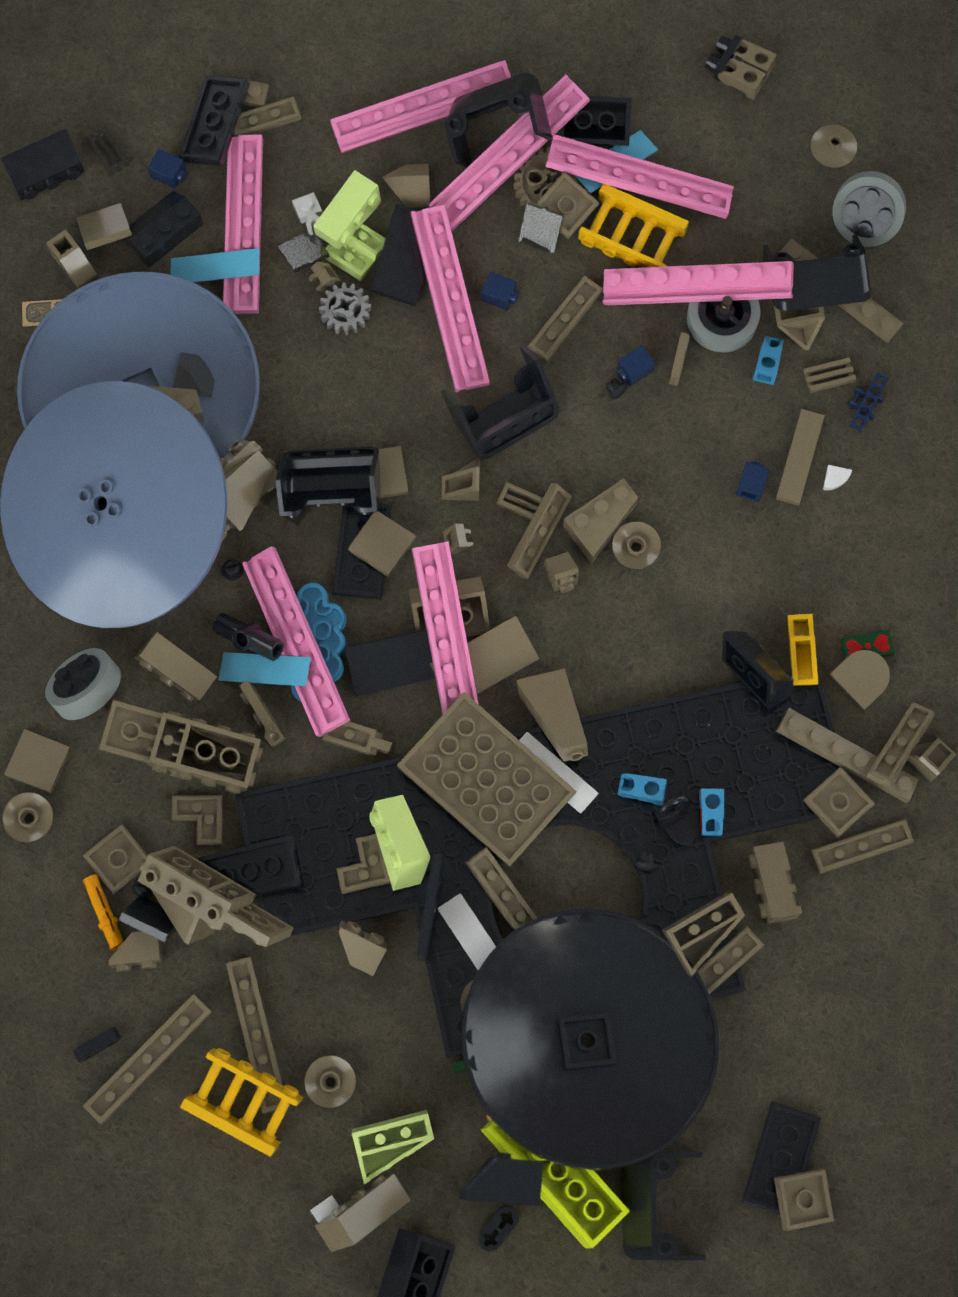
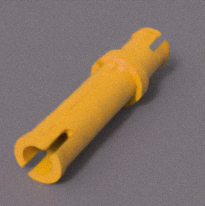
(108, 922)

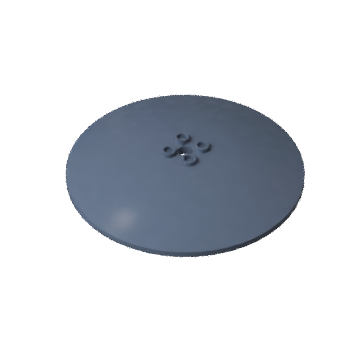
(134, 333)
(160, 511)

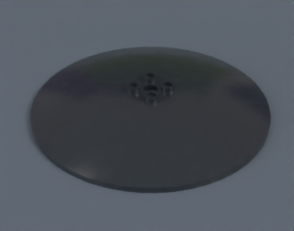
(648, 1030)

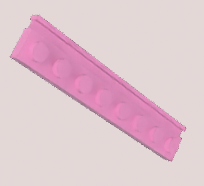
(411, 108)
(508, 154)
(639, 176)
(243, 217)
(698, 283)
(450, 298)
(444, 623)
(292, 628)

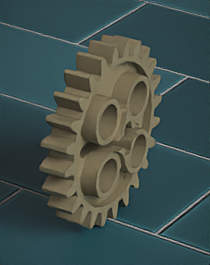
(537, 169)

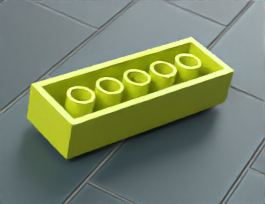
(572, 1194)

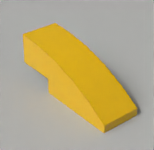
(802, 649)

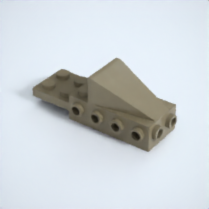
(247, 480)
(182, 746)
(205, 900)

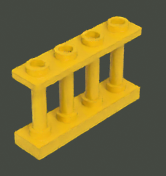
(631, 208)
(220, 1115)

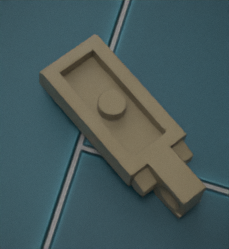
(262, 716)
(358, 739)

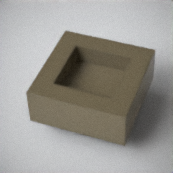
(256, 94)

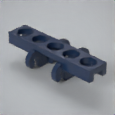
(862, 413)

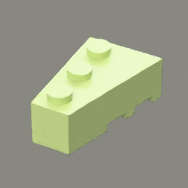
(348, 210)
(399, 842)
(390, 1141)

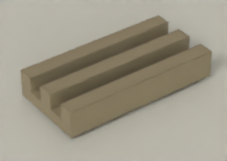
(679, 359)
(826, 366)
(513, 508)

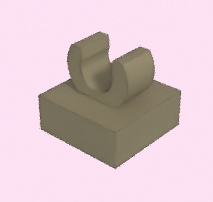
(325, 274)
(456, 537)

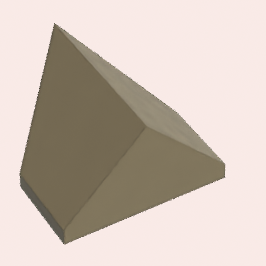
(411, 185)
(801, 324)
(462, 483)
(931, 758)

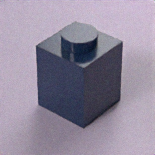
(167, 168)
(499, 291)
(635, 366)
(752, 481)

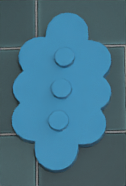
(326, 624)

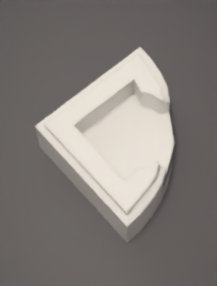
(835, 477)

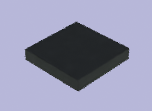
(148, 918)

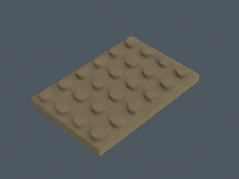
(486, 779)

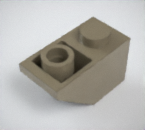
(71, 259)
(562, 572)
(362, 948)
(137, 950)

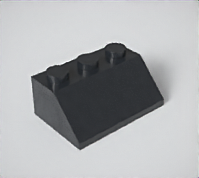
(601, 122)
(43, 165)
(163, 227)
(756, 668)
(416, 1266)

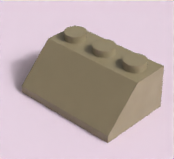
(472, 605)

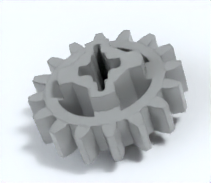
(353, 303)

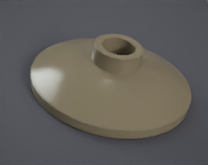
(833, 155)
(640, 534)
(19, 808)
(316, 1079)

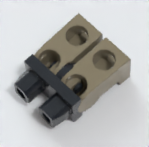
(741, 65)

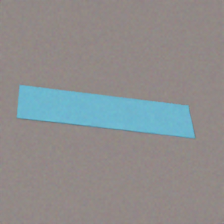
(639, 147)
(216, 265)
(259, 669)

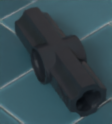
(248, 636)

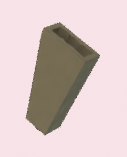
(555, 711)

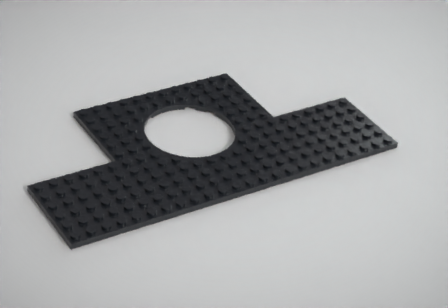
(690, 740)

